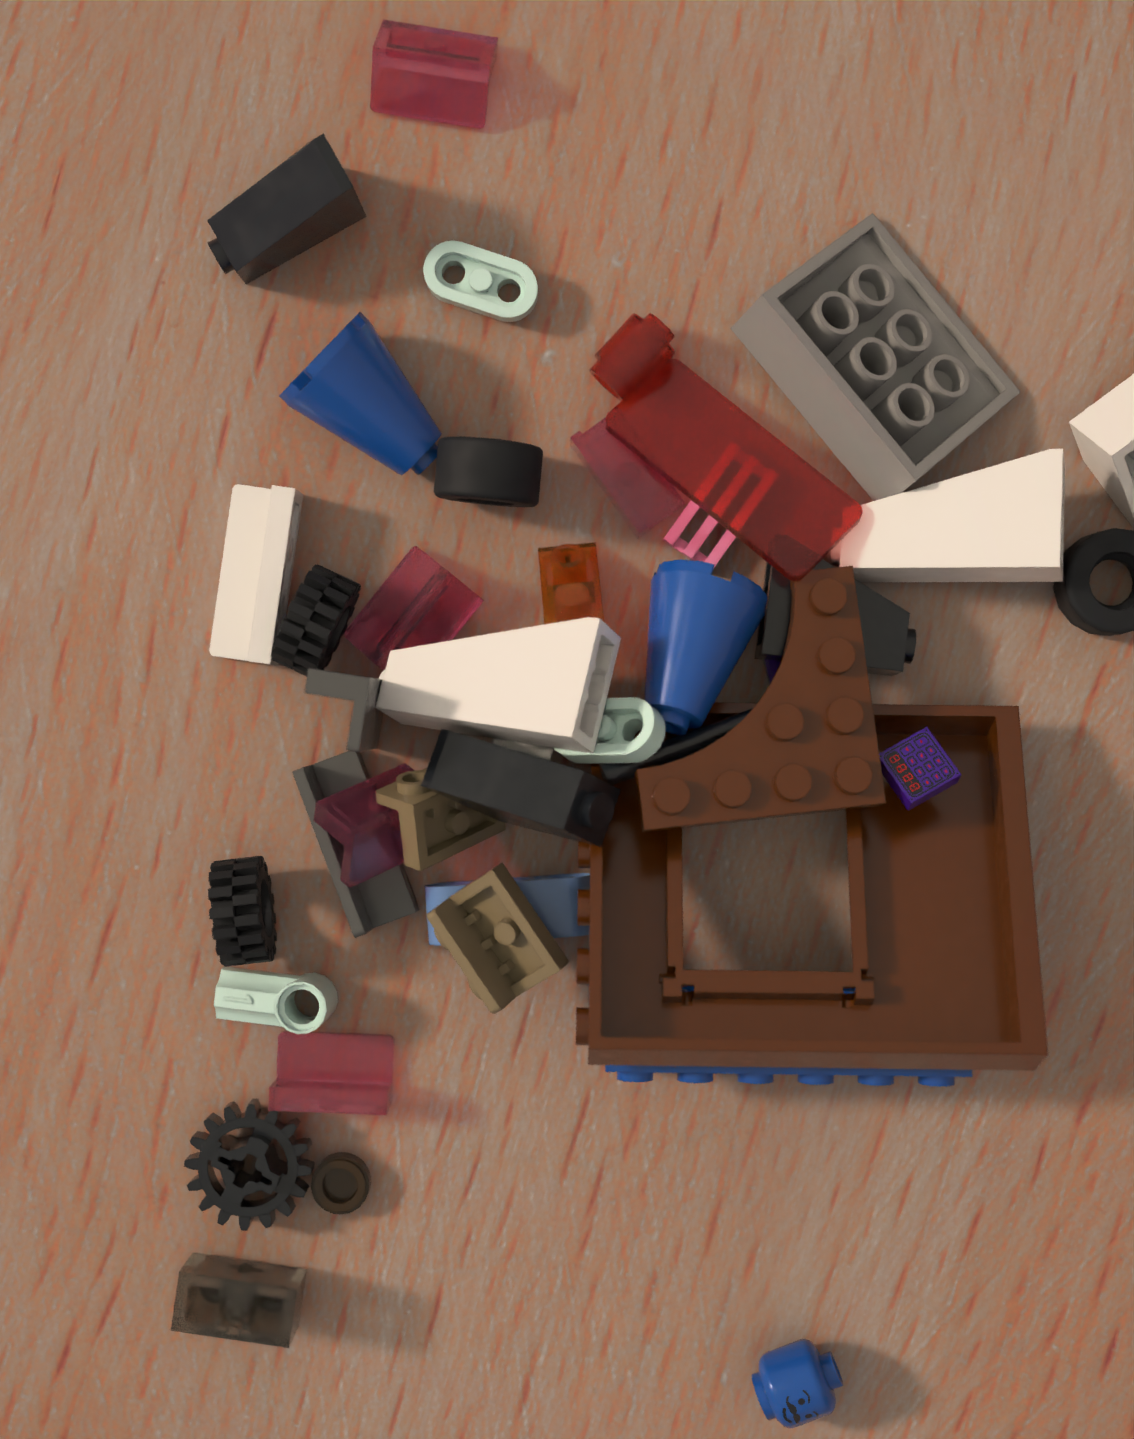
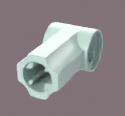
(270, 1000)

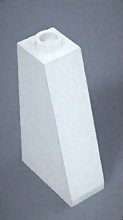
(967, 528)
(509, 685)

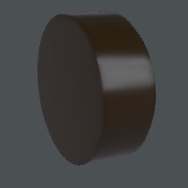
(341, 1183)

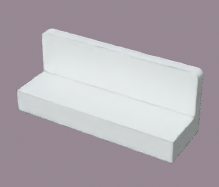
(255, 572)

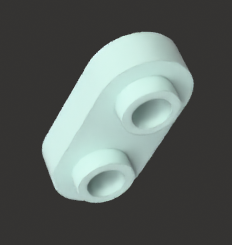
(482, 280)
(616, 740)

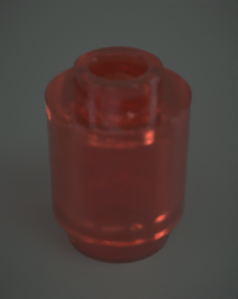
(633, 355)

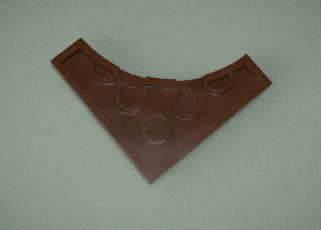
(803, 743)

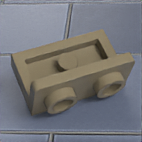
(496, 938)

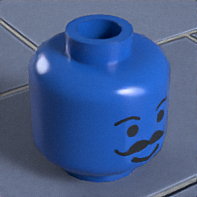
(796, 1383)

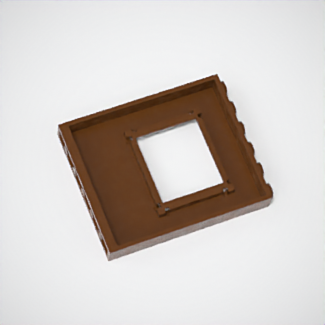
(935, 924)

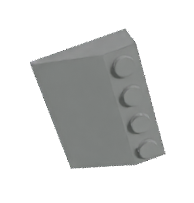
(874, 359)

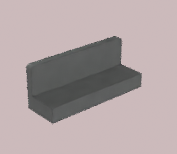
(364, 691)
(378, 898)

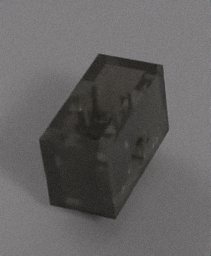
(239, 1300)

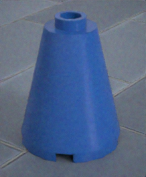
(366, 400)
(696, 638)

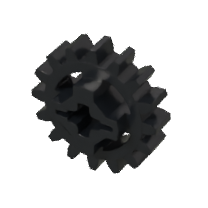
(229, 1154)

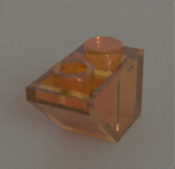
(570, 582)

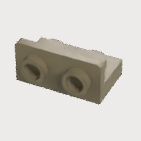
(432, 823)

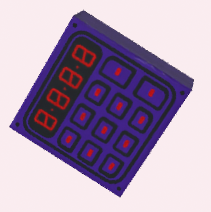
(918, 768)

